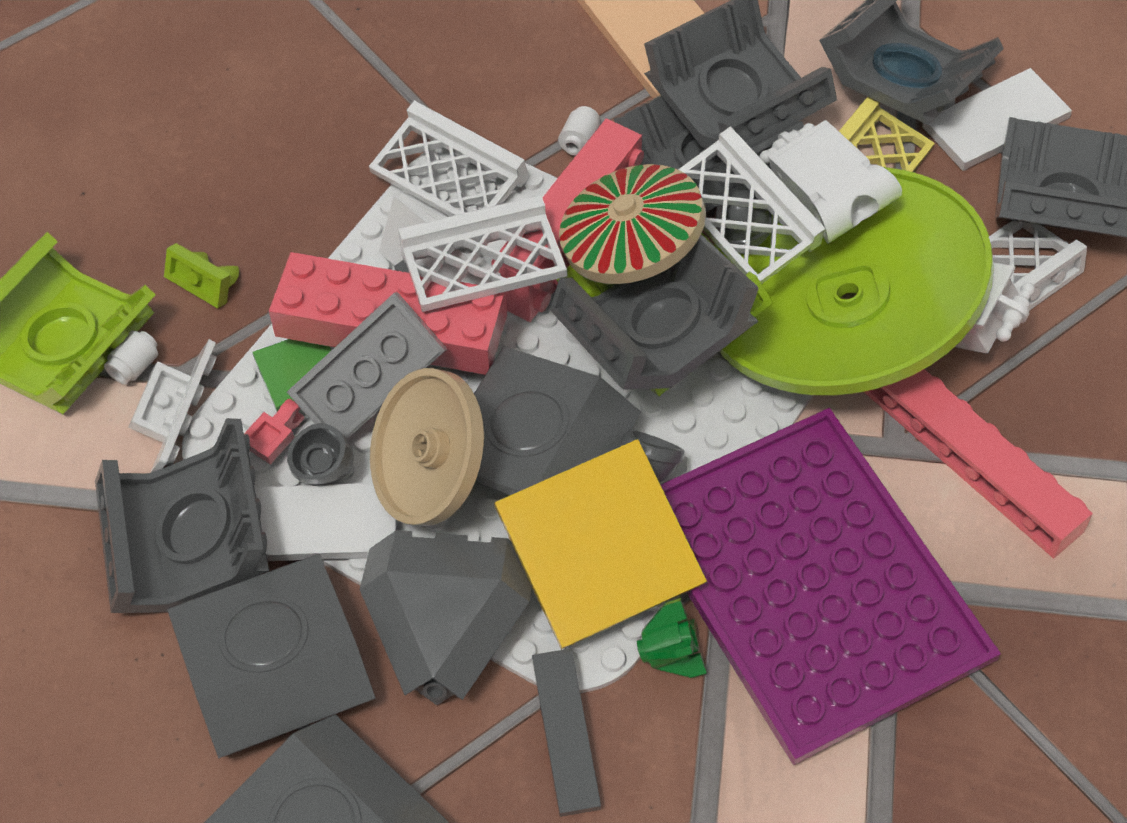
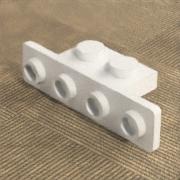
(166, 403)

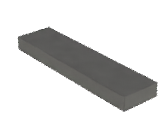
(566, 732)

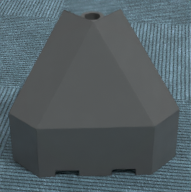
(442, 607)

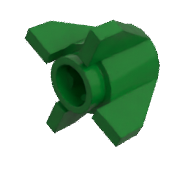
(669, 642)

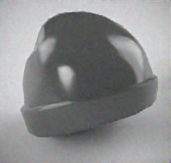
(739, 213)
(320, 455)
(662, 455)

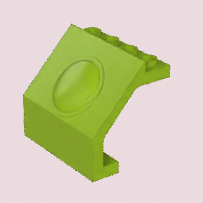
(60, 326)

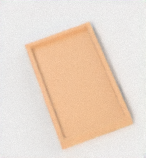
(635, 22)

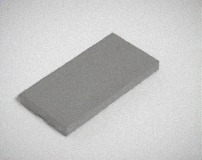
(365, 366)

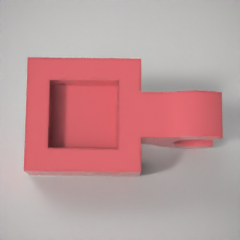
(273, 434)

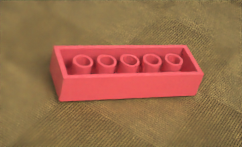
(606, 151)
(329, 298)

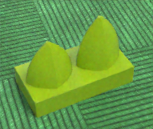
(198, 275)

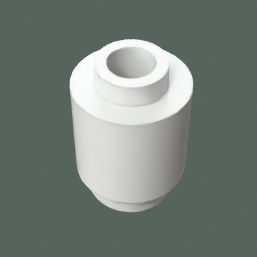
(578, 129)
(131, 357)

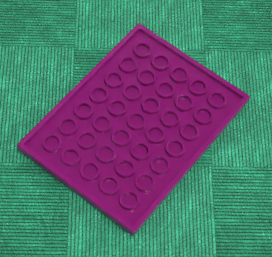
(821, 586)

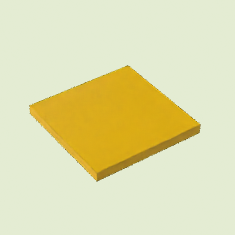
(599, 543)

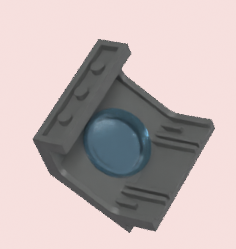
(900, 65)

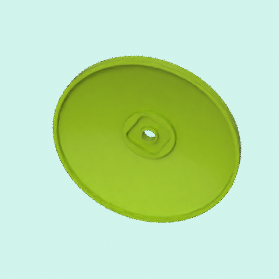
(919, 288)

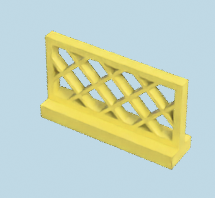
(864, 121)

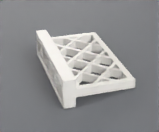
(459, 141)
(771, 195)
(474, 232)
(1050, 271)

